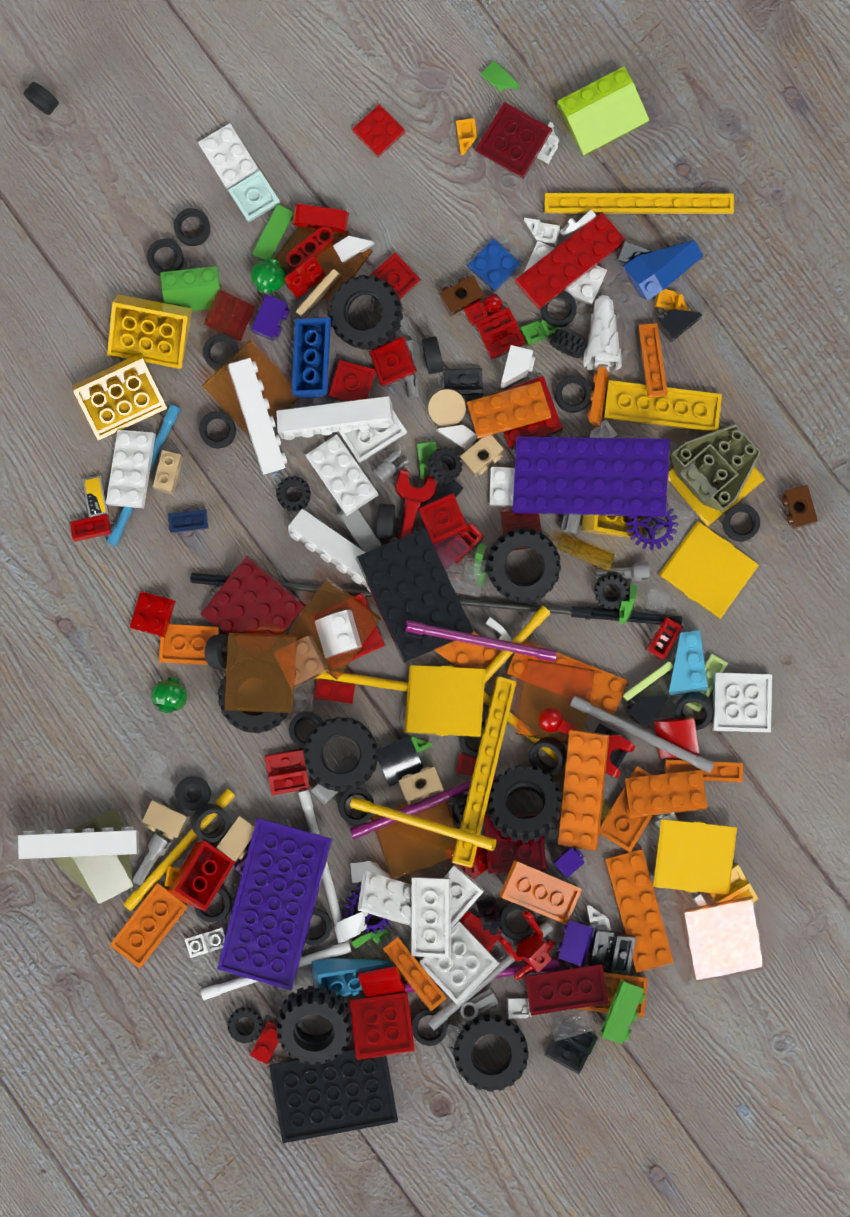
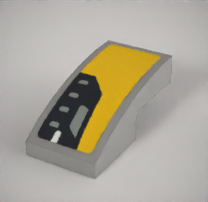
(95, 496)

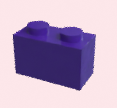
(270, 318)
(569, 861)
(575, 942)

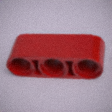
(317, 217)
(314, 240)

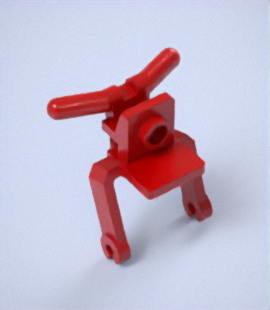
(530, 949)

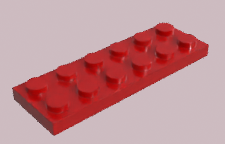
(570, 261)

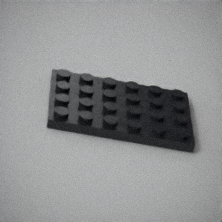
(413, 586)
(332, 1096)

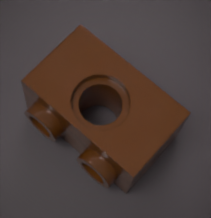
(453, 303)
(802, 496)

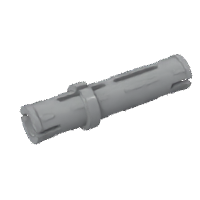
(412, 380)

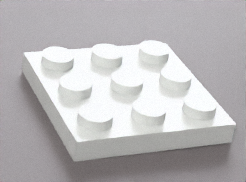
(742, 702)
(464, 969)

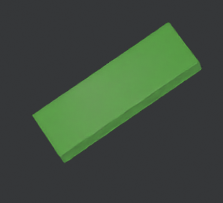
(273, 233)

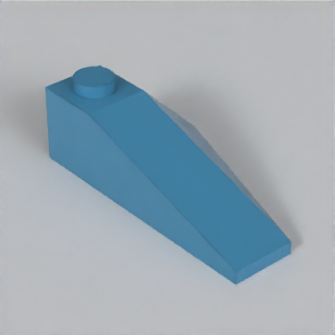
(342, 974)

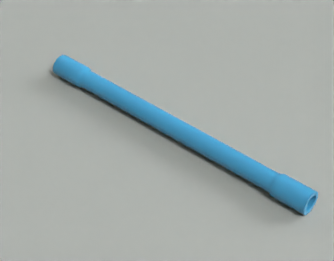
(168, 421)

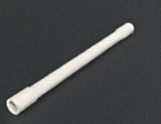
(307, 807)
(218, 989)

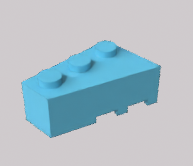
(689, 666)

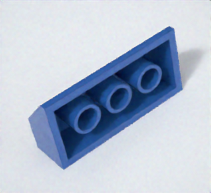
(311, 357)

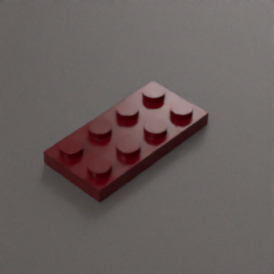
(566, 989)

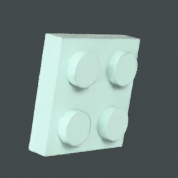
(254, 196)

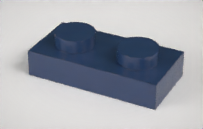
(188, 521)

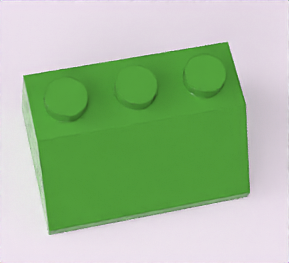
(191, 287)
(622, 1012)

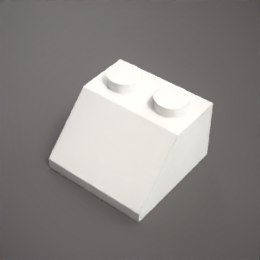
(517, 366)
(338, 633)

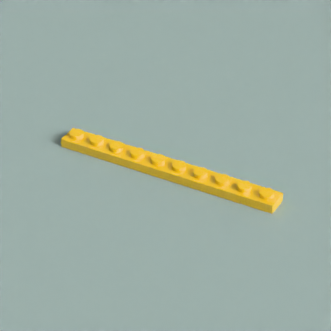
(639, 203)
(485, 768)

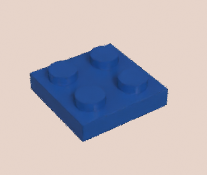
(494, 265)

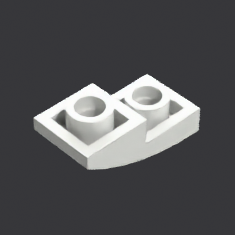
(206, 942)

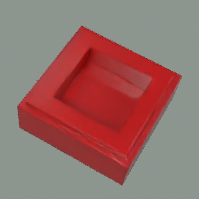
(475, 312)
(466, 764)

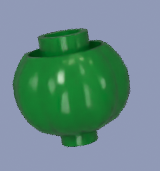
(268, 275)
(169, 695)

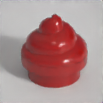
(493, 303)

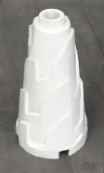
(603, 338)

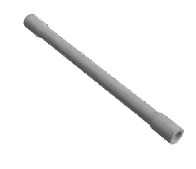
(586, 707)
(442, 1015)

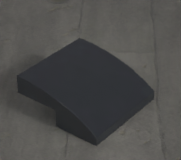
(466, 382)
(399, 760)
(612, 950)
(572, 1051)

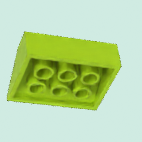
(603, 111)

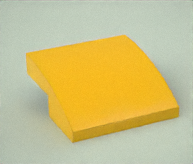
(738, 888)

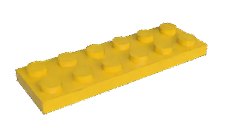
(678, 409)

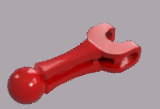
(412, 498)
(552, 721)

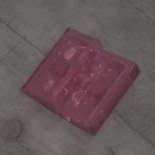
(451, 550)

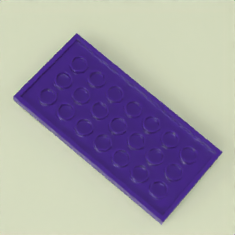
(591, 476)
(274, 904)

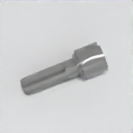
(638, 572)
(157, 847)

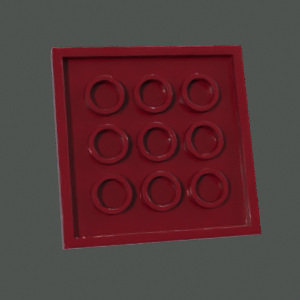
(252, 603)

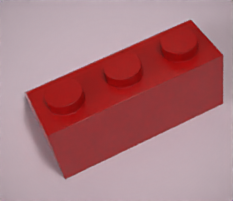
(201, 875)

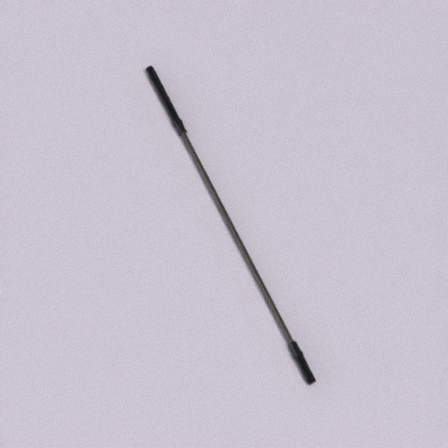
(575, 612)

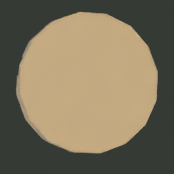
(446, 407)

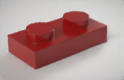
(90, 527)
(335, 691)
(266, 1043)

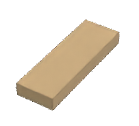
(318, 293)

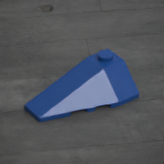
(658, 269)

